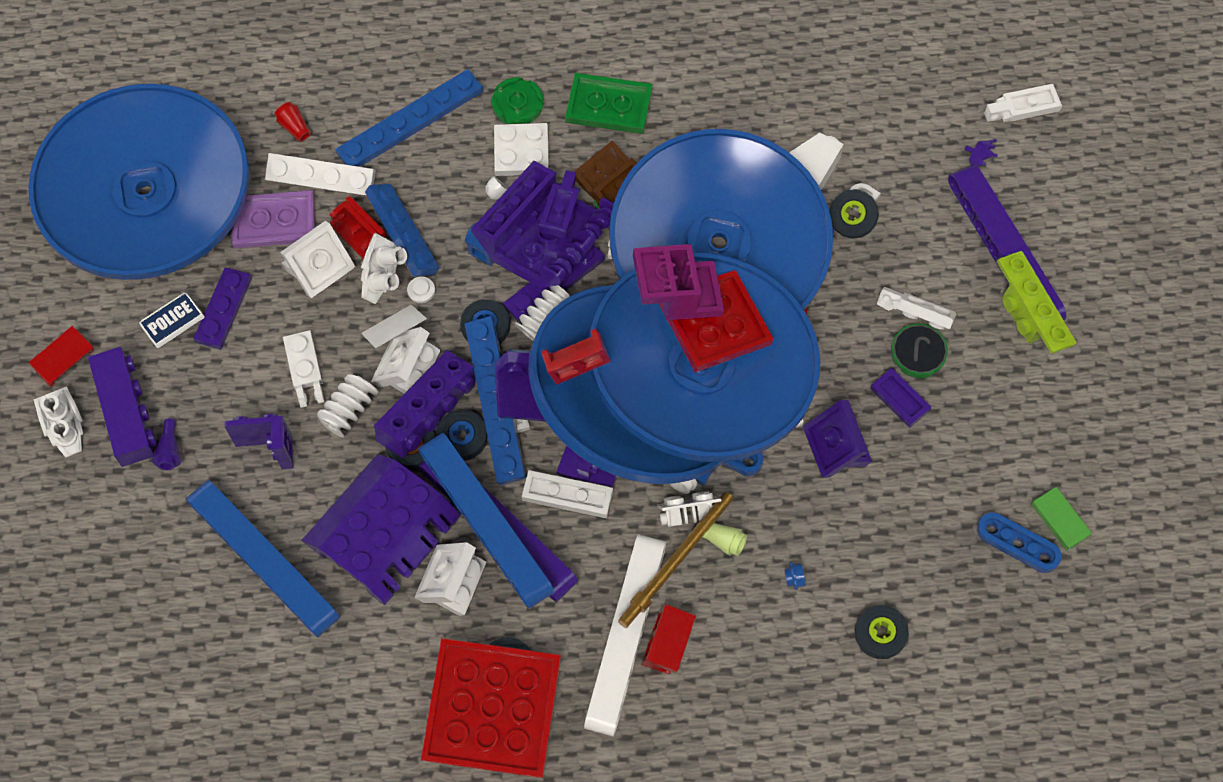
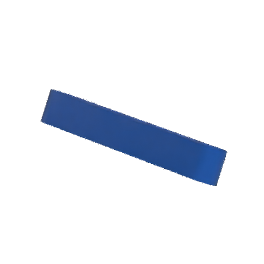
(486, 521)
(263, 558)

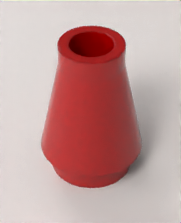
(292, 120)

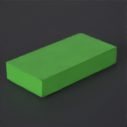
(1061, 519)

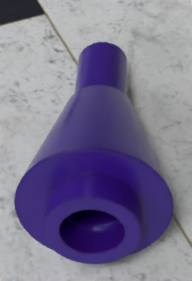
(167, 453)

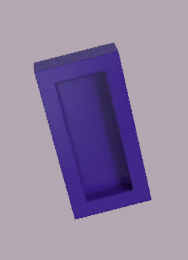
(900, 397)

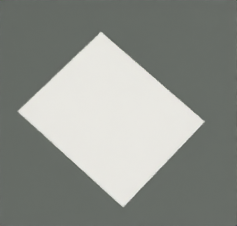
(393, 326)

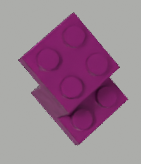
(678, 282)

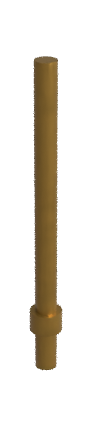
(642, 600)

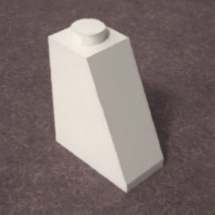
(819, 156)

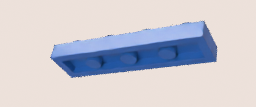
(402, 229)

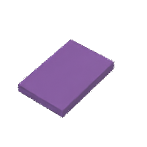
(274, 219)

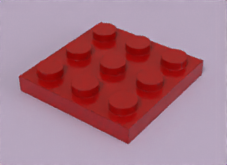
(724, 337)

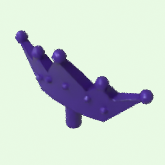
(981, 152)

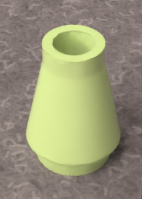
(726, 538)

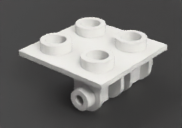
(672, 506)

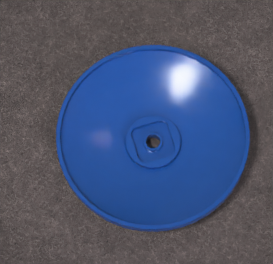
(128, 139)
(728, 189)
(719, 410)
(578, 412)

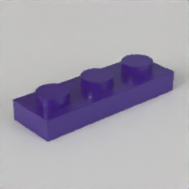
(222, 308)

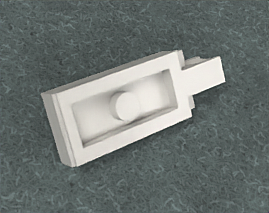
(1024, 104)
(916, 307)

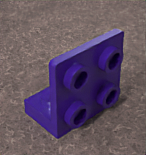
(514, 388)
(266, 430)

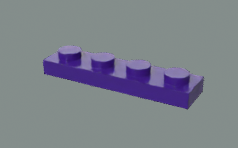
(525, 297)

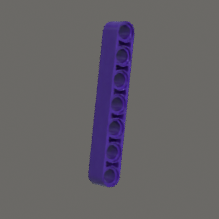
(994, 223)
(554, 569)

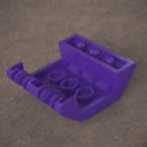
(513, 237)
(380, 525)

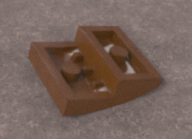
(604, 173)

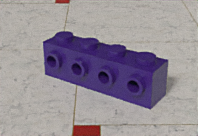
(425, 404)
(122, 407)

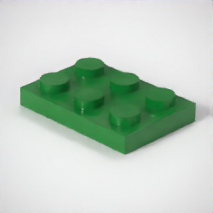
(609, 103)

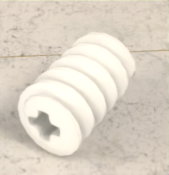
(544, 307)
(345, 403)

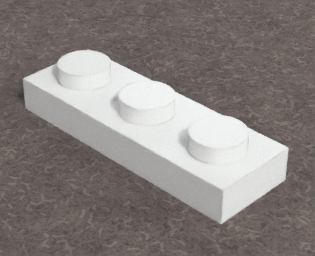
(567, 494)

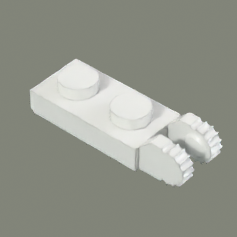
(303, 365)

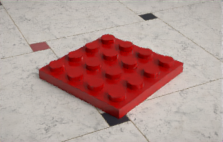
(491, 708)

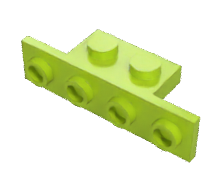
(1032, 306)

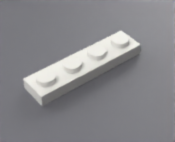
(319, 174)

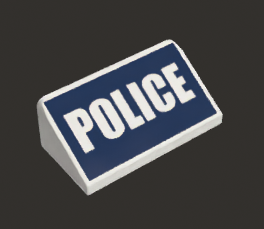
(171, 320)

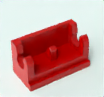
(354, 226)
(60, 355)
(576, 358)
(668, 639)

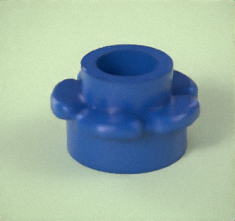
(795, 576)

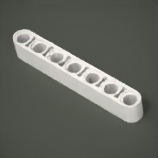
(623, 642)

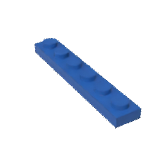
(409, 120)
(501, 432)

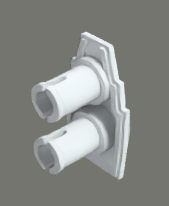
(380, 268)
(60, 420)

